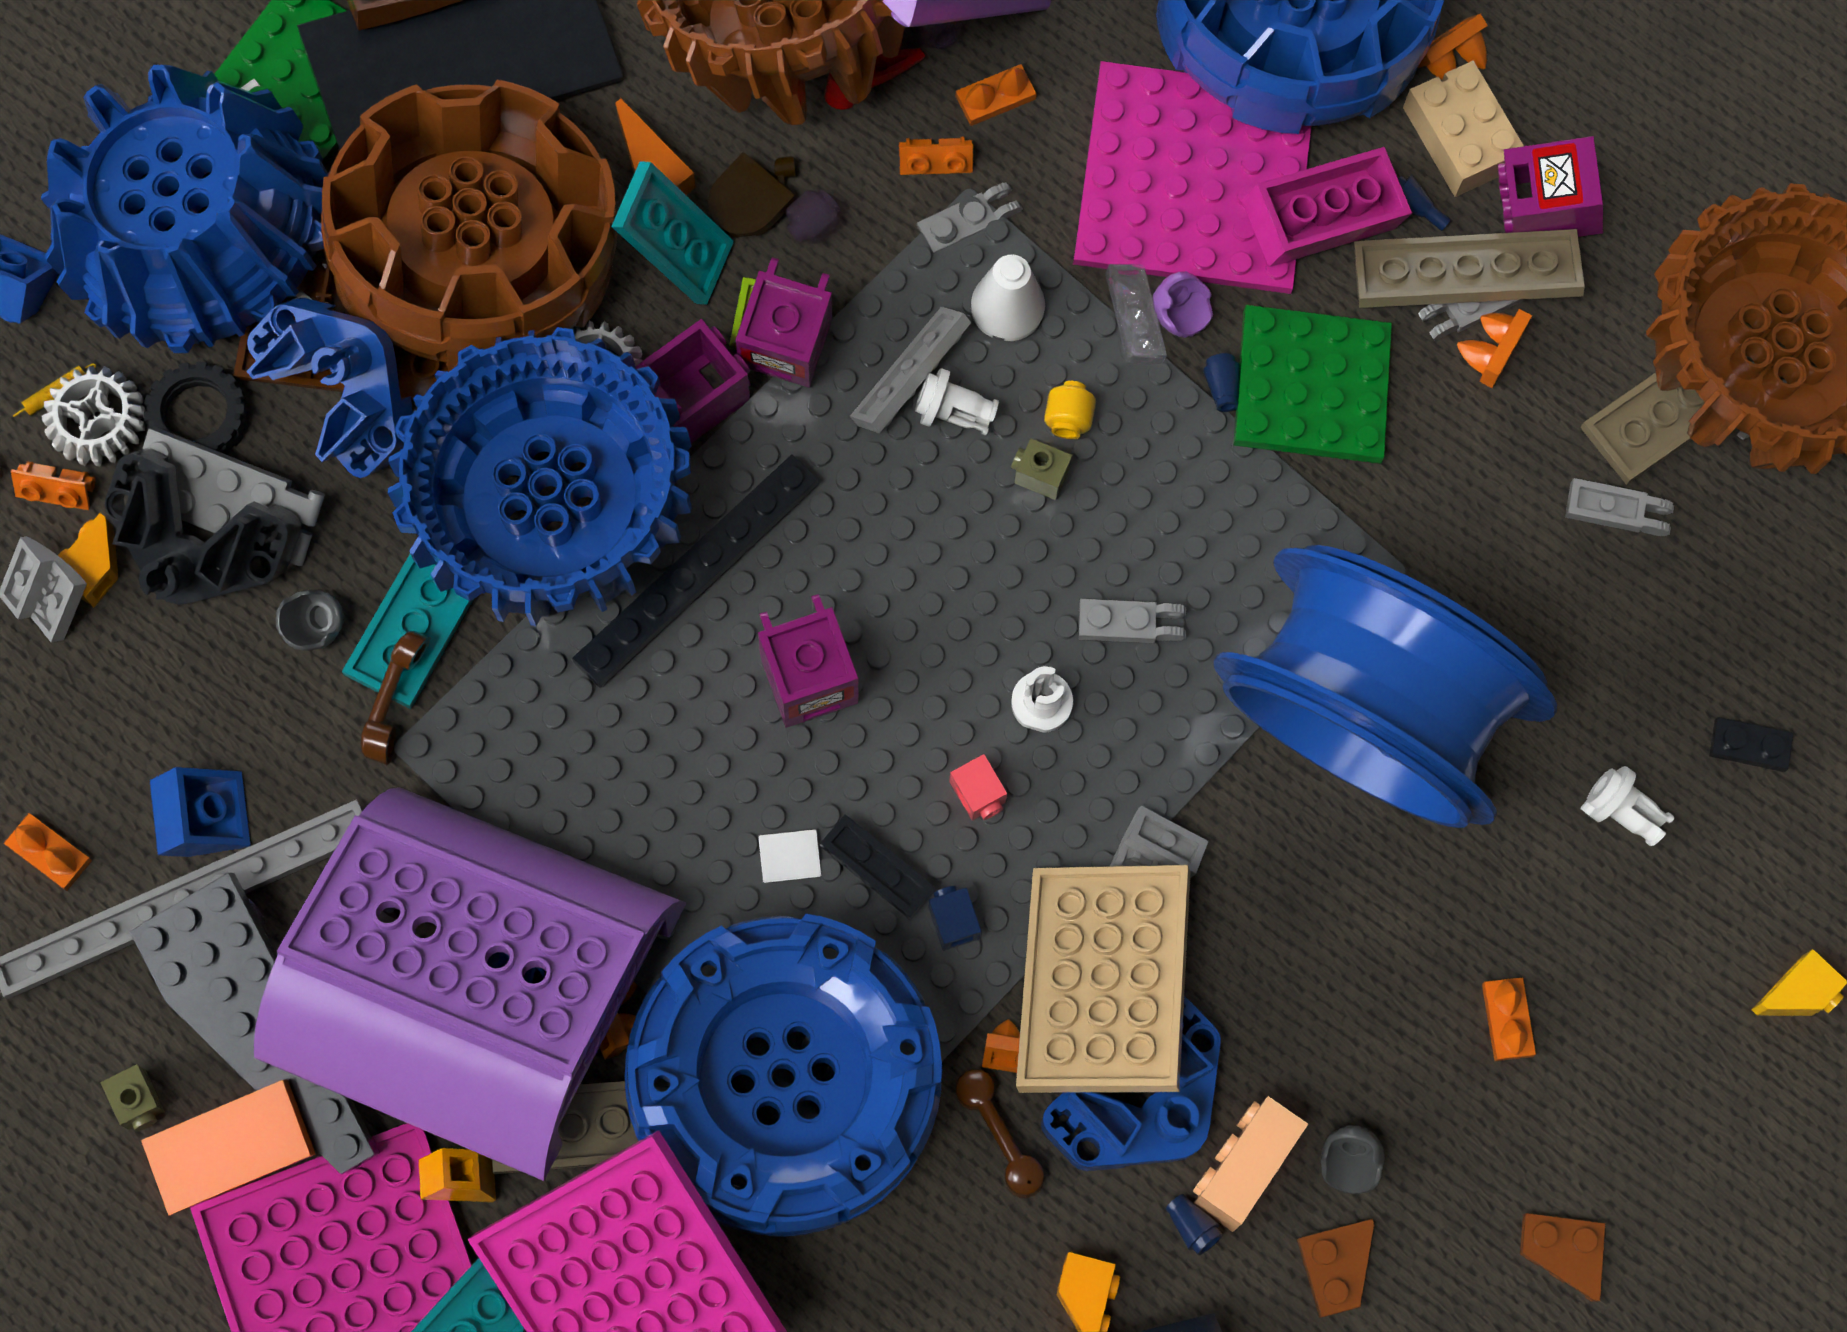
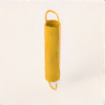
(37, 400)

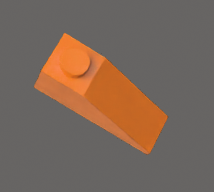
(647, 147)

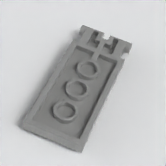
(219, 486)

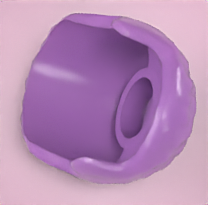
(1183, 304)

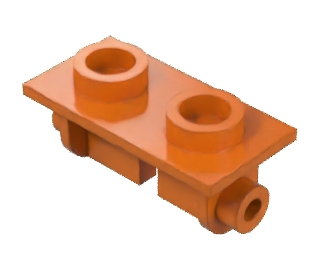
(947, 157)
(38, 483)

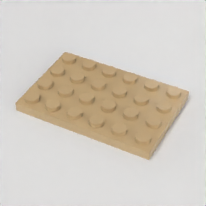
(1104, 980)

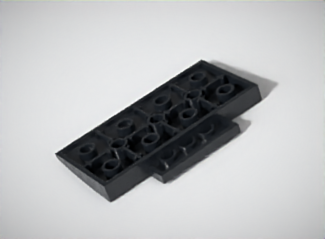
(534, 43)

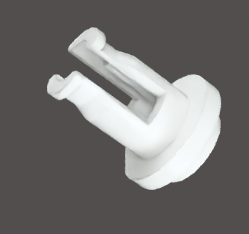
(954, 404)
(1048, 711)
(1618, 798)

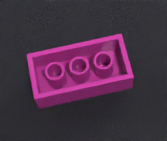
(1326, 206)

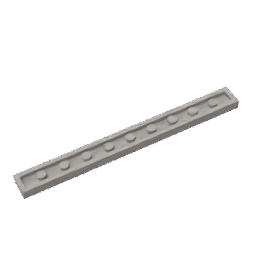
(110, 929)

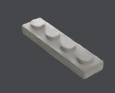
(910, 369)

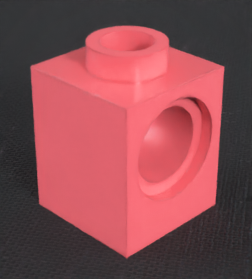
(978, 788)

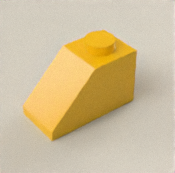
(1804, 989)

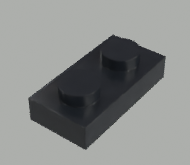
(1751, 744)

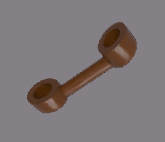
(378, 737)
(975, 1092)

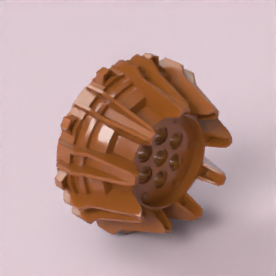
(774, 47)
(1735, 271)

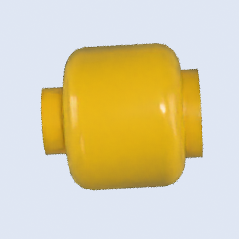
(1070, 410)

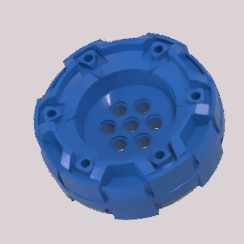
(1302, 64)
(766, 986)

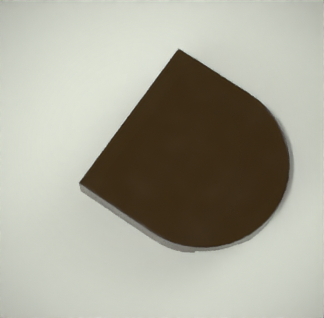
(747, 199)

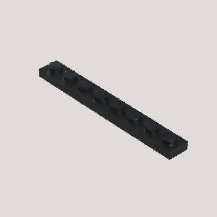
(695, 571)

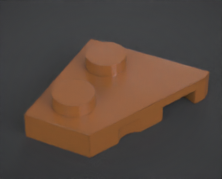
(1567, 1250)
(1337, 1266)

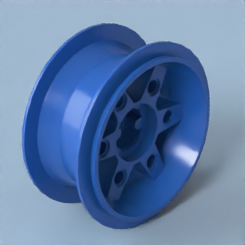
(1386, 684)

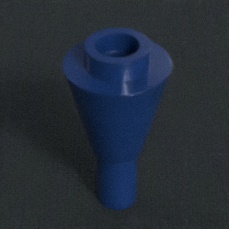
(1421, 203)

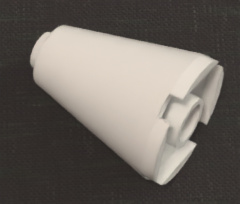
(1008, 300)

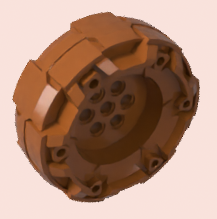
(432, 286)

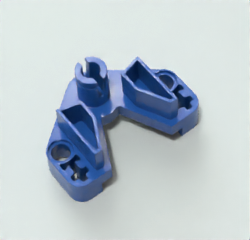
(358, 357)
(1162, 1131)

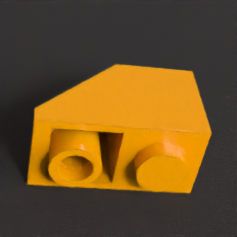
(94, 558)
(457, 1176)
(1085, 1290)

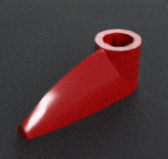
(884, 70)

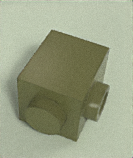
(1041, 468)
(133, 1098)

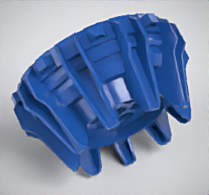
(213, 266)
(490, 423)

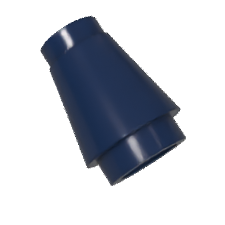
(1223, 380)
(1193, 1224)

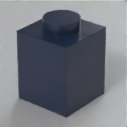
(954, 917)

